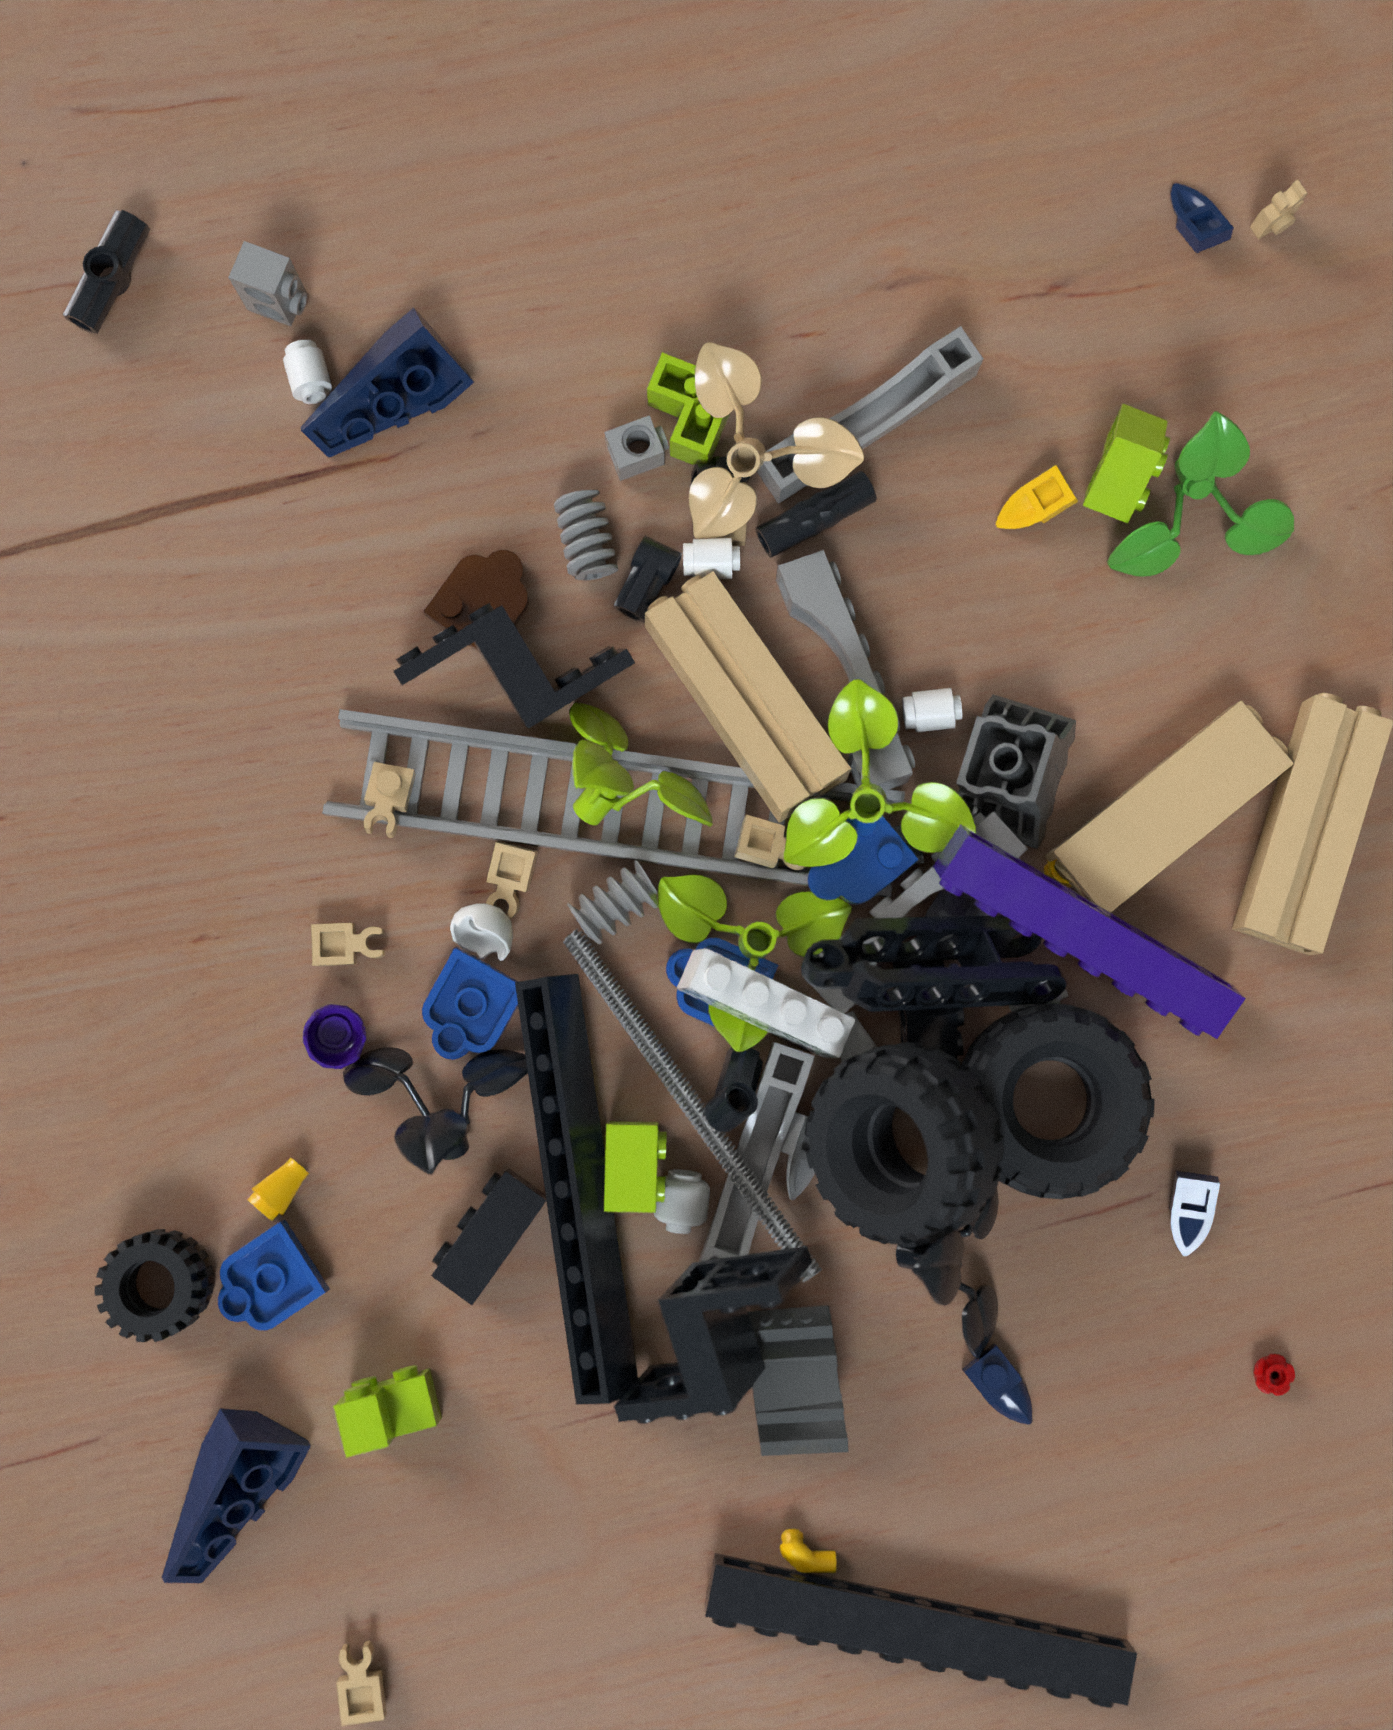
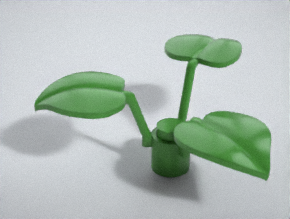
(1214, 451)

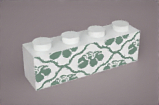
(765, 1003)

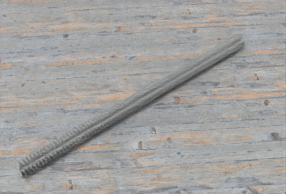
(684, 1096)

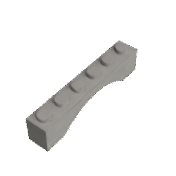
(913, 389)
(815, 600)
(921, 885)
(760, 1146)

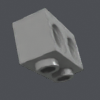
(268, 284)

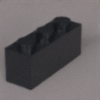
(488, 1235)

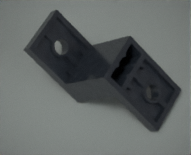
(514, 664)
(712, 1335)

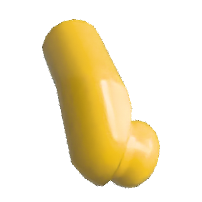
(802, 1557)

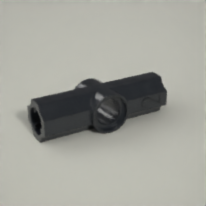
(117, 250)

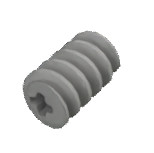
(582, 535)
(615, 903)

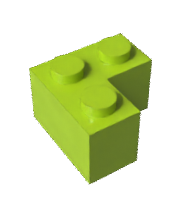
(674, 393)
(1129, 459)
(632, 1166)
(379, 1411)

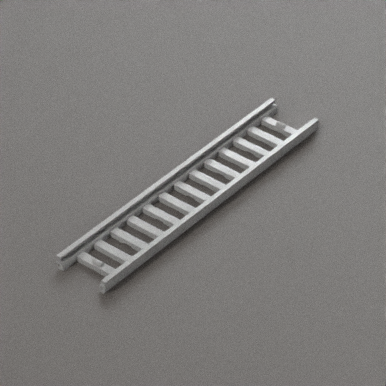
(541, 751)

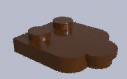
(477, 583)

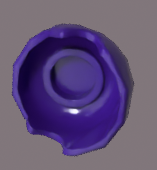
(334, 1036)

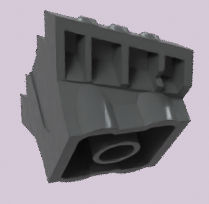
(1016, 765)
(799, 1390)

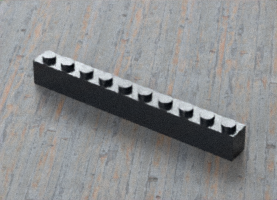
(575, 1188)
(920, 1630)

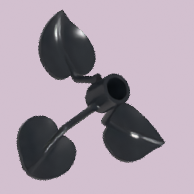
(438, 1135)
(939, 1269)

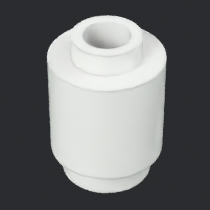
(307, 372)
(710, 556)
(931, 710)

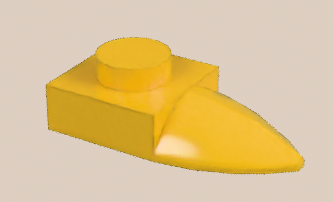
(1037, 501)

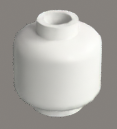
(684, 1202)

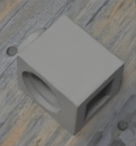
(629, 463)

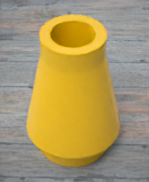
(278, 1189)

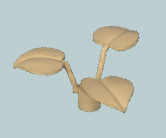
(822, 452)

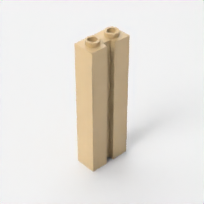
(745, 695)
(1171, 808)
(1313, 824)

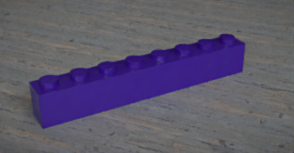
(1087, 932)

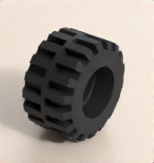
(121, 1292)

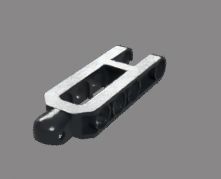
(976, 944)

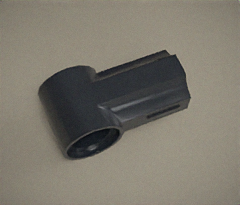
(651, 570)
(735, 1091)

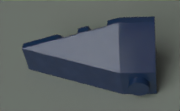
(393, 382)
(234, 1475)

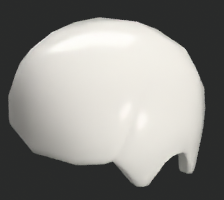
(482, 930)

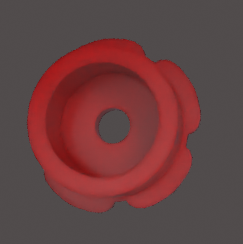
(1263, 1370)

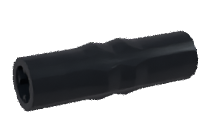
(816, 514)

